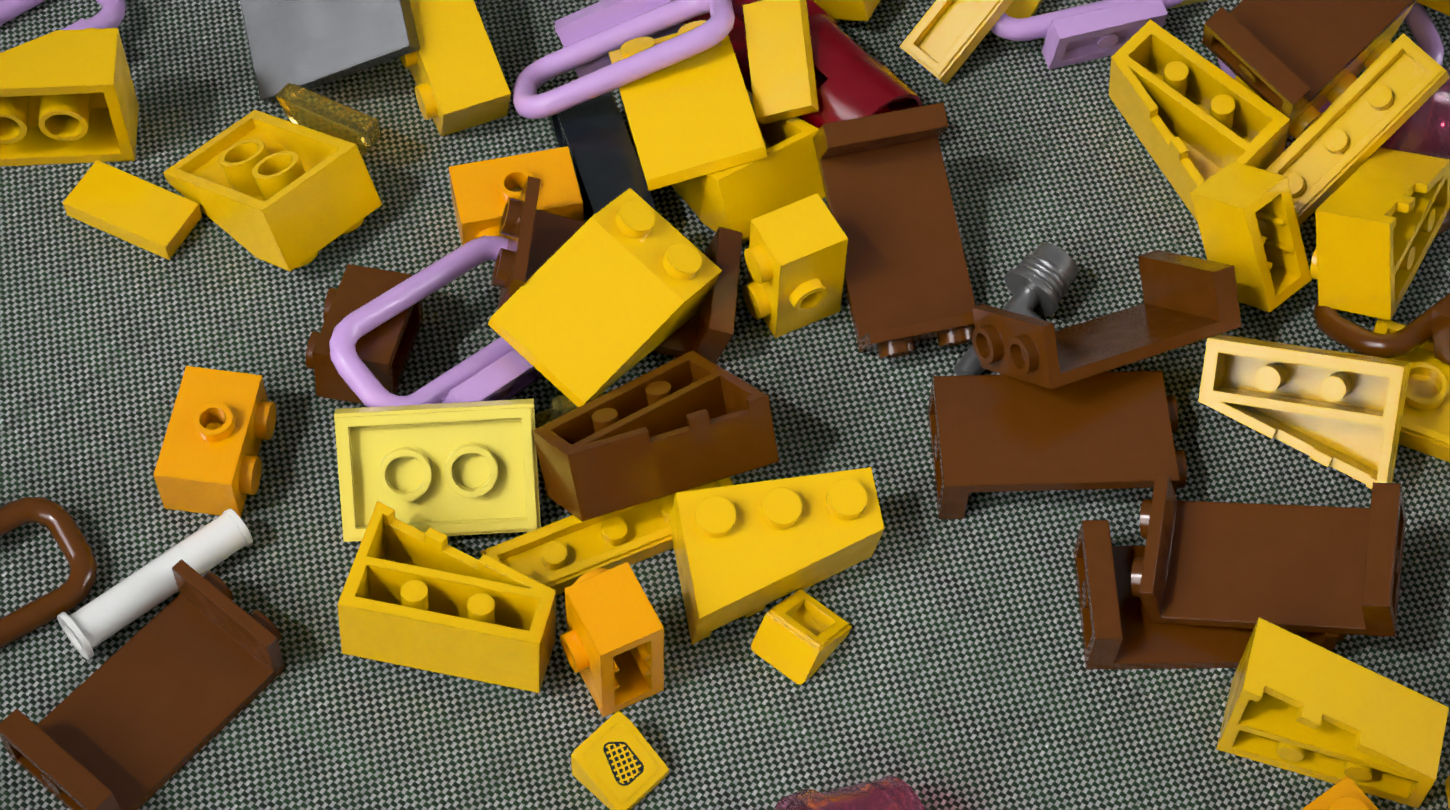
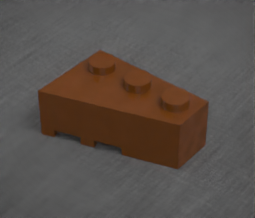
(655, 438)

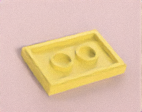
(440, 466)

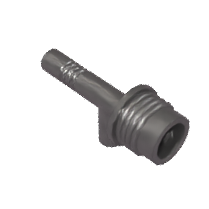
(1035, 287)

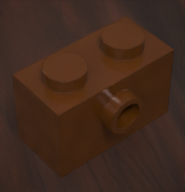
(381, 350)

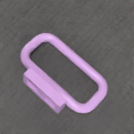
(605, 28)
(1084, 30)
(487, 375)

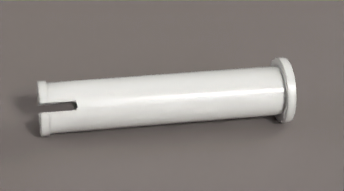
(153, 583)

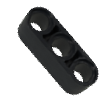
(600, 153)

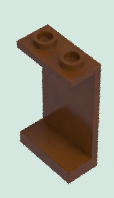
(1296, 46)
(902, 231)
(540, 234)
(1182, 305)
(1027, 437)
(1273, 562)
(1117, 626)
(151, 700)

